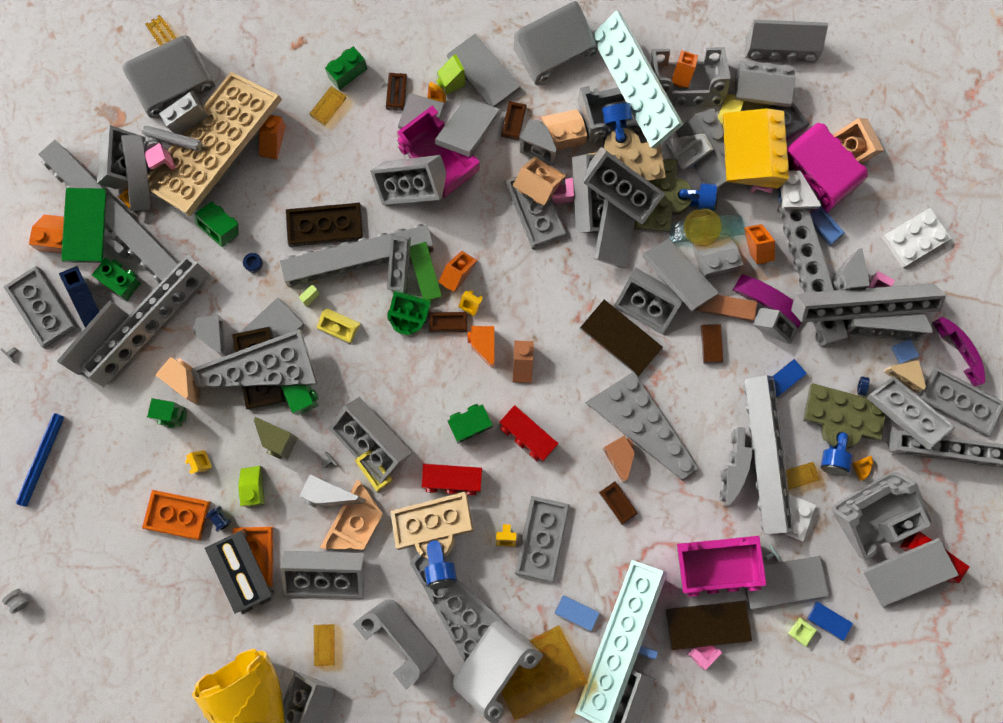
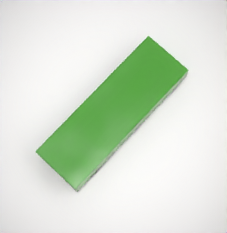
(424, 271)

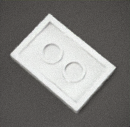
(916, 237)

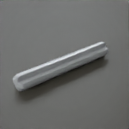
(172, 138)

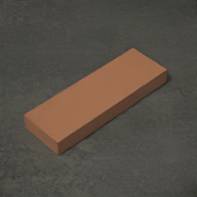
(730, 307)

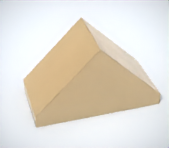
(908, 374)

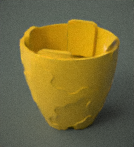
(242, 691)

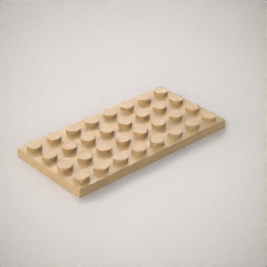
(233, 119)

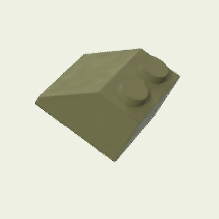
(276, 440)

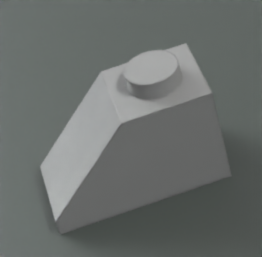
(775, 324)
(211, 332)
(904, 525)

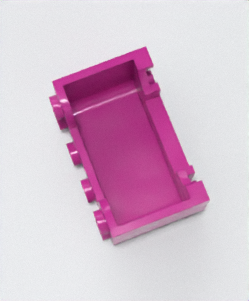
(418, 140)
(826, 165)
(721, 565)

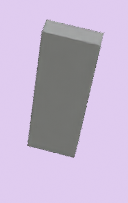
(399, 263)

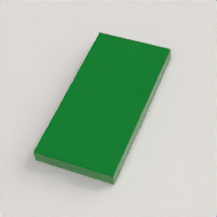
(84, 225)

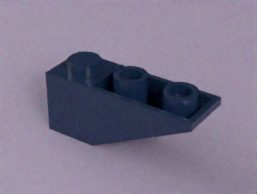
(79, 294)

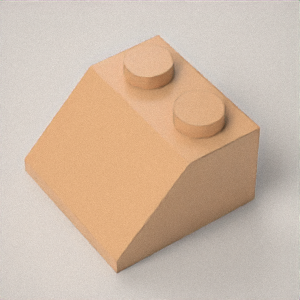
(566, 129)
(860, 140)
(538, 180)
(179, 377)

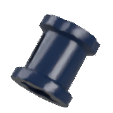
(218, 518)

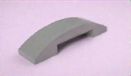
(136, 172)

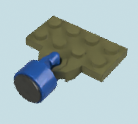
(677, 199)
(843, 423)

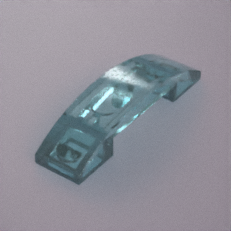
(731, 225)

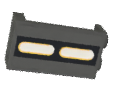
(239, 572)

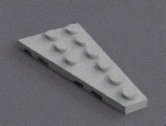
(270, 363)
(638, 417)
(459, 610)

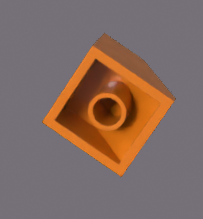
(47, 234)

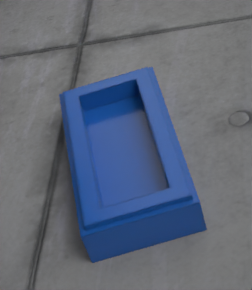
(788, 376)
(829, 621)

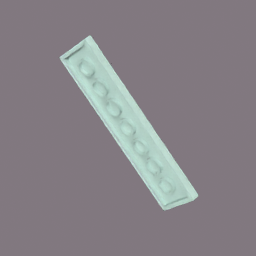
(636, 80)
(621, 643)

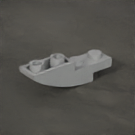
(735, 475)

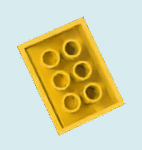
(756, 147)

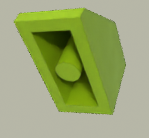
(451, 75)
(251, 487)

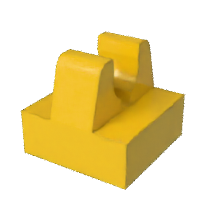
(470, 302)
(198, 461)
(506, 538)

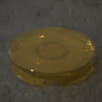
(702, 227)

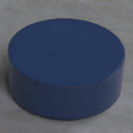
(252, 262)
(863, 386)

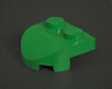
(408, 312)

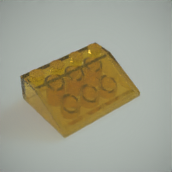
(547, 681)

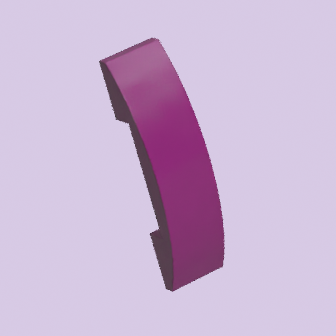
(766, 295)
(965, 346)

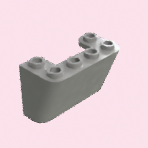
(708, 83)
(406, 636)

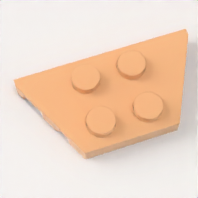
(354, 523)

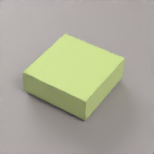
(309, 295)
(802, 632)

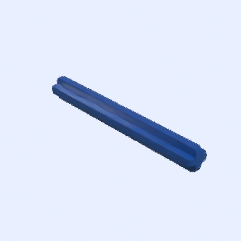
(39, 460)

